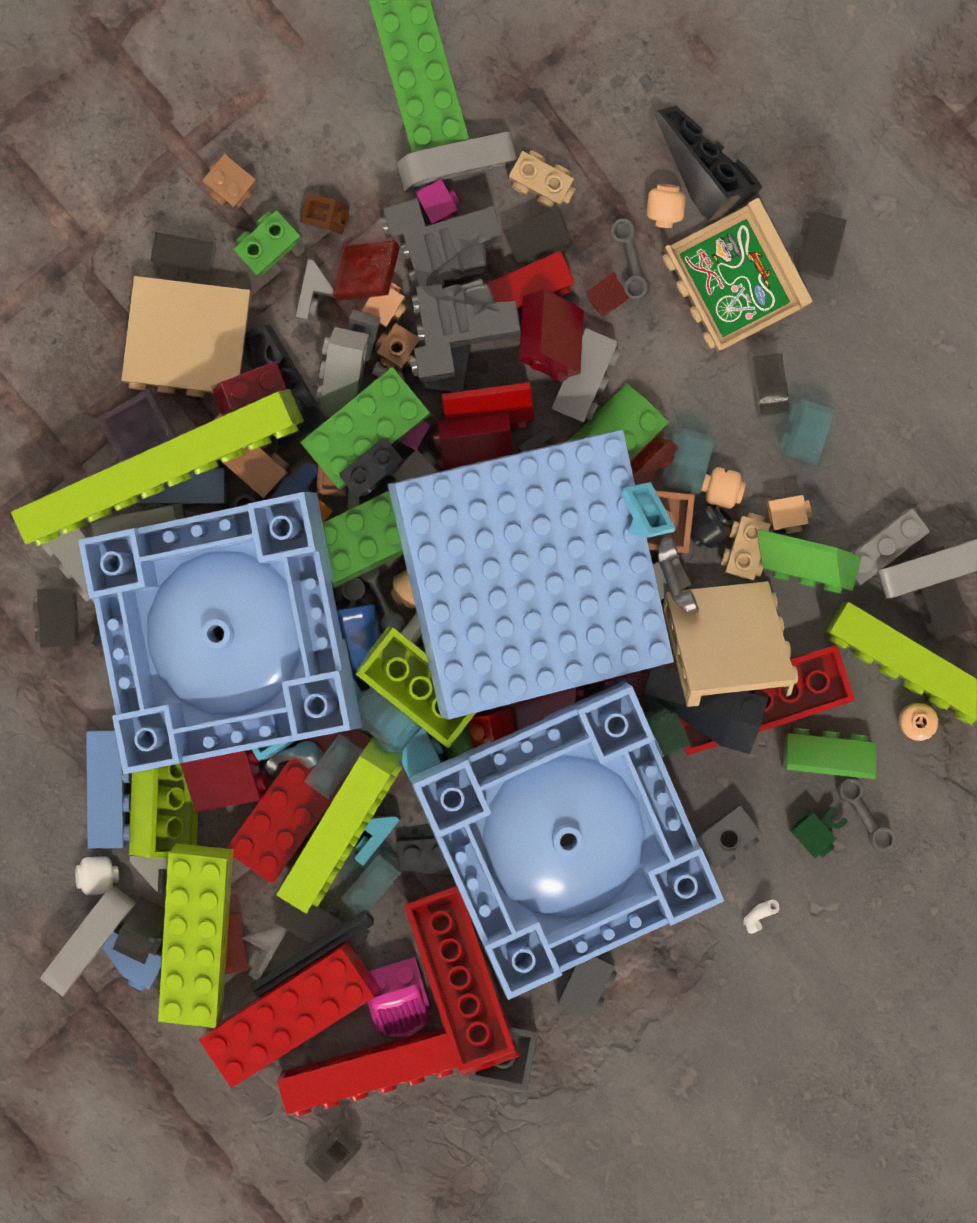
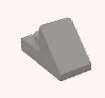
(313, 283)
(150, 869)

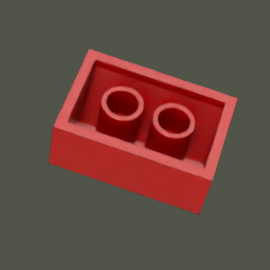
(510, 398)

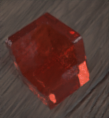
(607, 295)

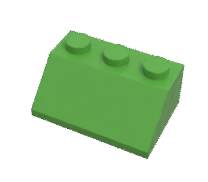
(628, 413)
(808, 562)
(829, 754)

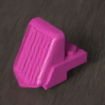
(401, 1002)

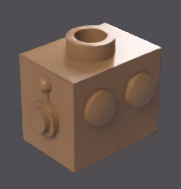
(229, 183)

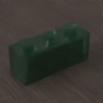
(667, 731)

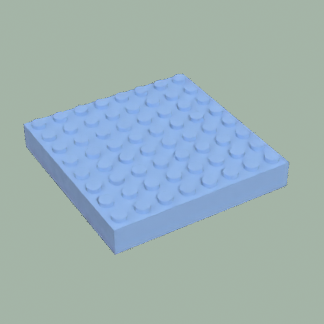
(529, 574)

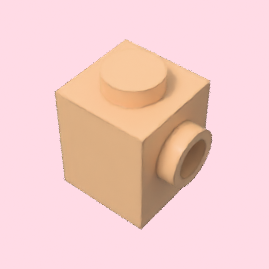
(388, 306)
(789, 514)

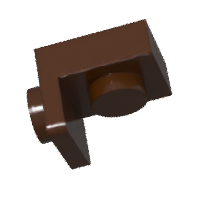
(325, 213)

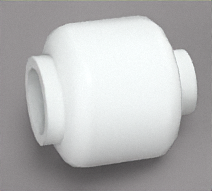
(96, 875)

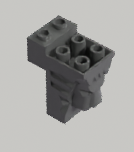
(445, 249)
(455, 319)

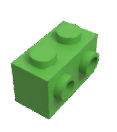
(266, 243)

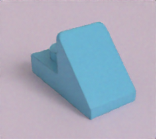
(647, 511)
(379, 828)

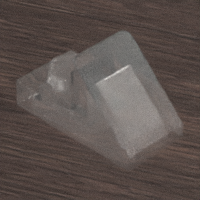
(268, 941)

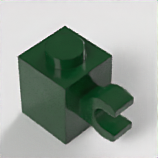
(815, 832)

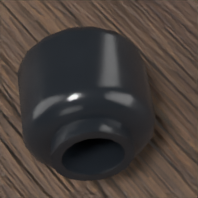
(710, 526)

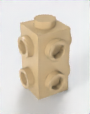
(548, 183)
(745, 555)

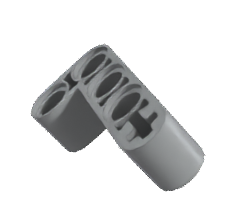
(455, 159)
(929, 569)
(88, 940)

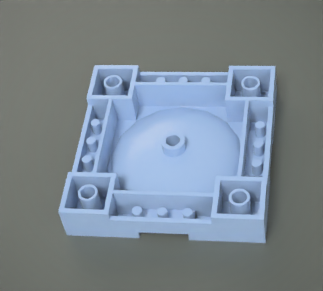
(282, 653)
(502, 825)

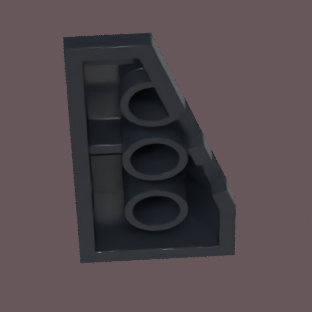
(709, 175)
(725, 717)

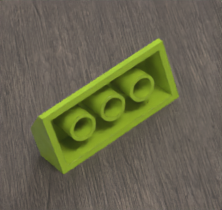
(404, 678)
(160, 812)

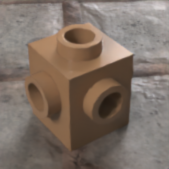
(397, 338)

